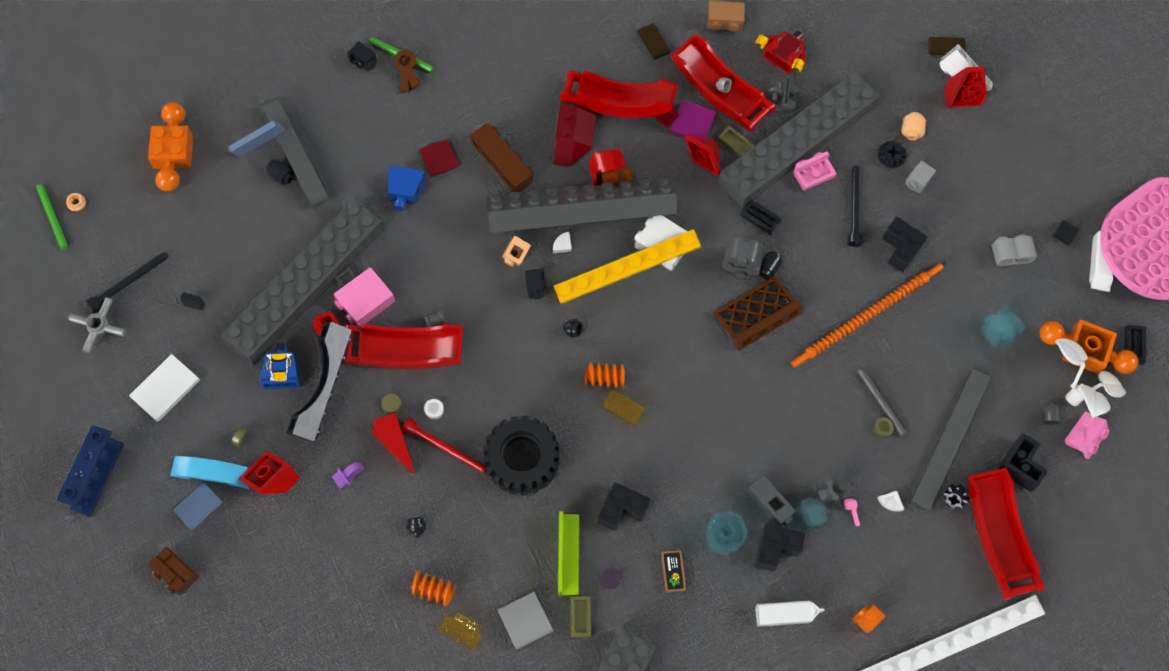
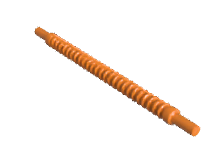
(919, 280)

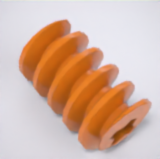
(605, 375)
(433, 589)

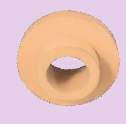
(74, 197)

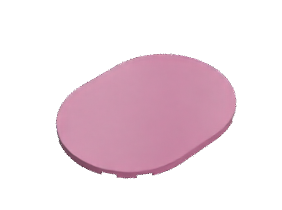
(1137, 240)

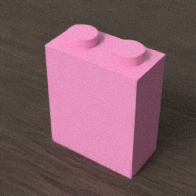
(363, 298)

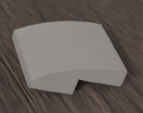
(525, 620)

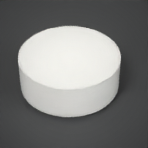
(434, 409)

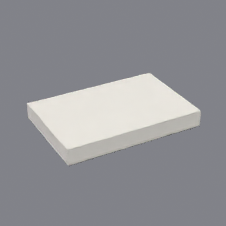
(164, 388)

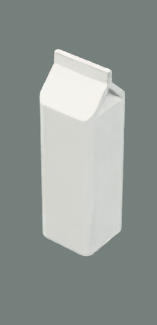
(1100, 274)
(786, 613)

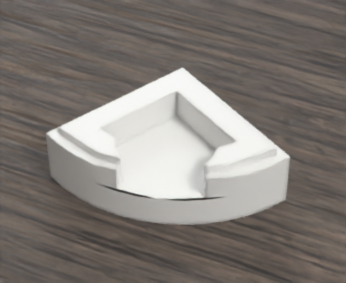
(562, 243)
(891, 501)

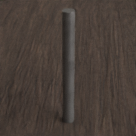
(881, 401)

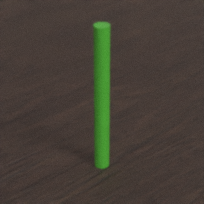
(394, 51)
(52, 217)

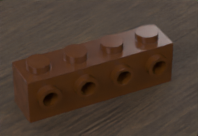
(502, 158)

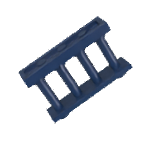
(90, 471)

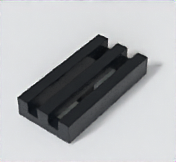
(762, 225)
(1142, 344)

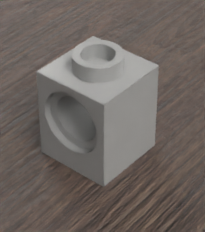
(920, 177)

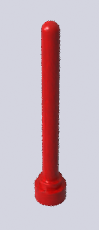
(411, 427)

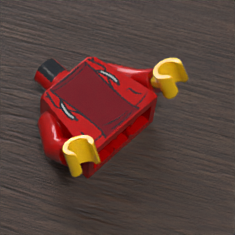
(784, 50)

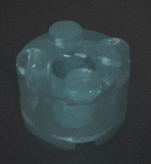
(1002, 327)
(736, 533)

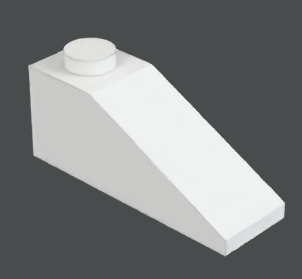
(957, 60)

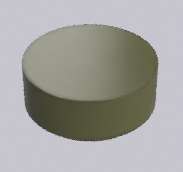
(391, 403)
(883, 427)
(240, 436)

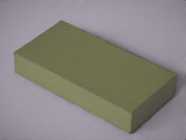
(735, 141)
(580, 616)

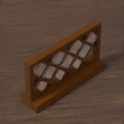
(764, 326)

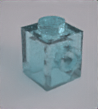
(812, 513)

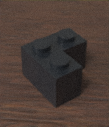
(906, 241)
(1019, 463)
(621, 501)
(776, 541)

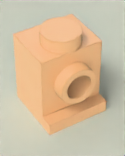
(520, 247)

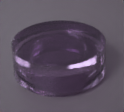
(611, 578)

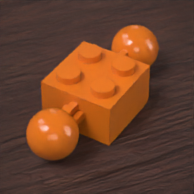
(170, 147)
(1096, 343)

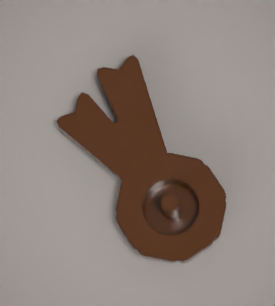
(405, 62)

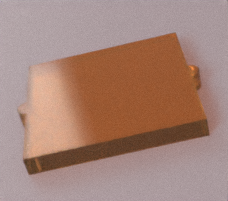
(618, 176)

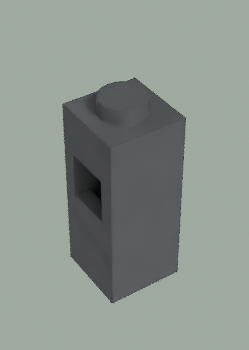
(771, 502)

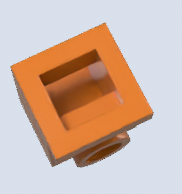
(868, 618)

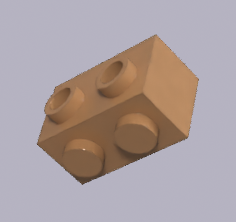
(725, 16)

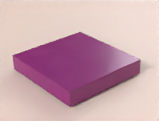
(693, 120)

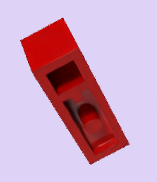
(391, 437)

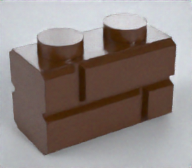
(173, 571)

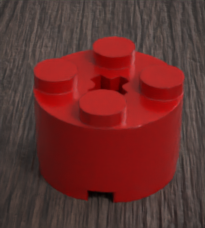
(605, 162)

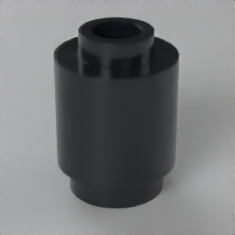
(280, 172)
(770, 265)

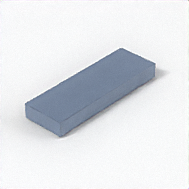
(256, 138)

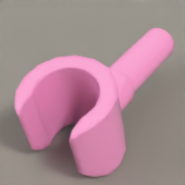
(851, 504)

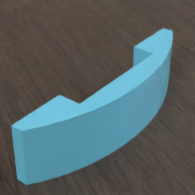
(208, 470)

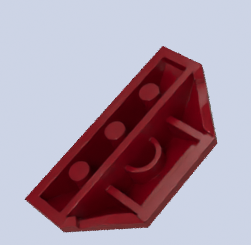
(573, 133)

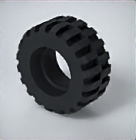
(521, 430)

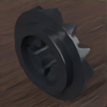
(885, 156)

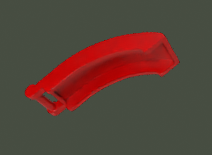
(704, 68)
(619, 98)
(406, 346)
(1003, 532)

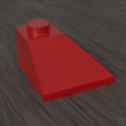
(704, 152)
(270, 475)

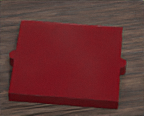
(439, 158)

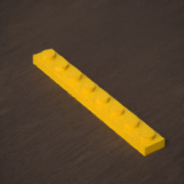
(627, 266)

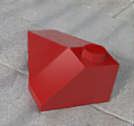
(966, 88)

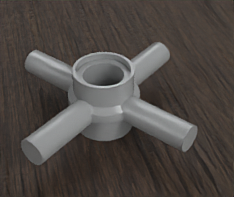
(92, 320)

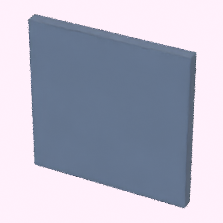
(197, 506)

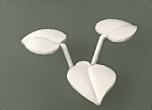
(1095, 400)

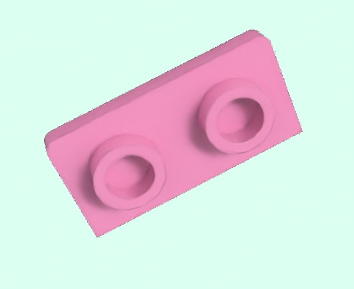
(814, 171)
(1088, 434)

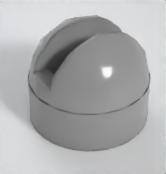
(723, 84)

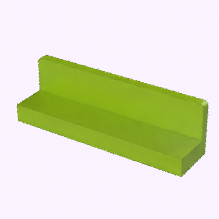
(568, 555)

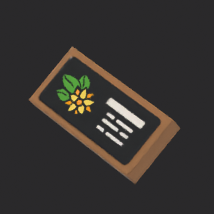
(673, 571)

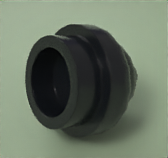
(573, 328)
(416, 526)

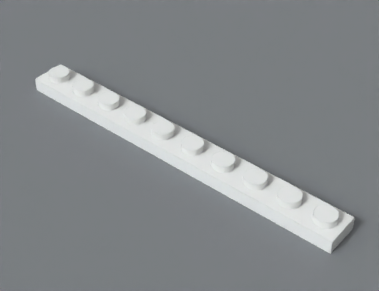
(962, 637)

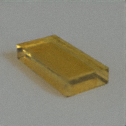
(623, 407)

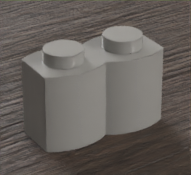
(1014, 250)

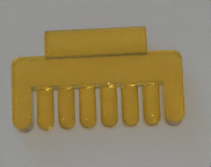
(464, 626)

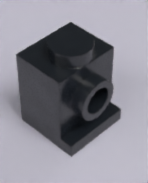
(362, 56)
(535, 283)

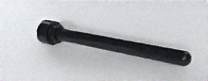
(855, 238)
(96, 302)

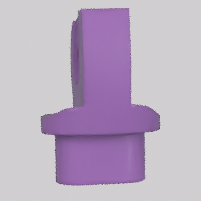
(345, 476)

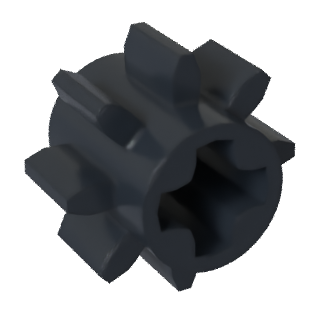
(956, 496)

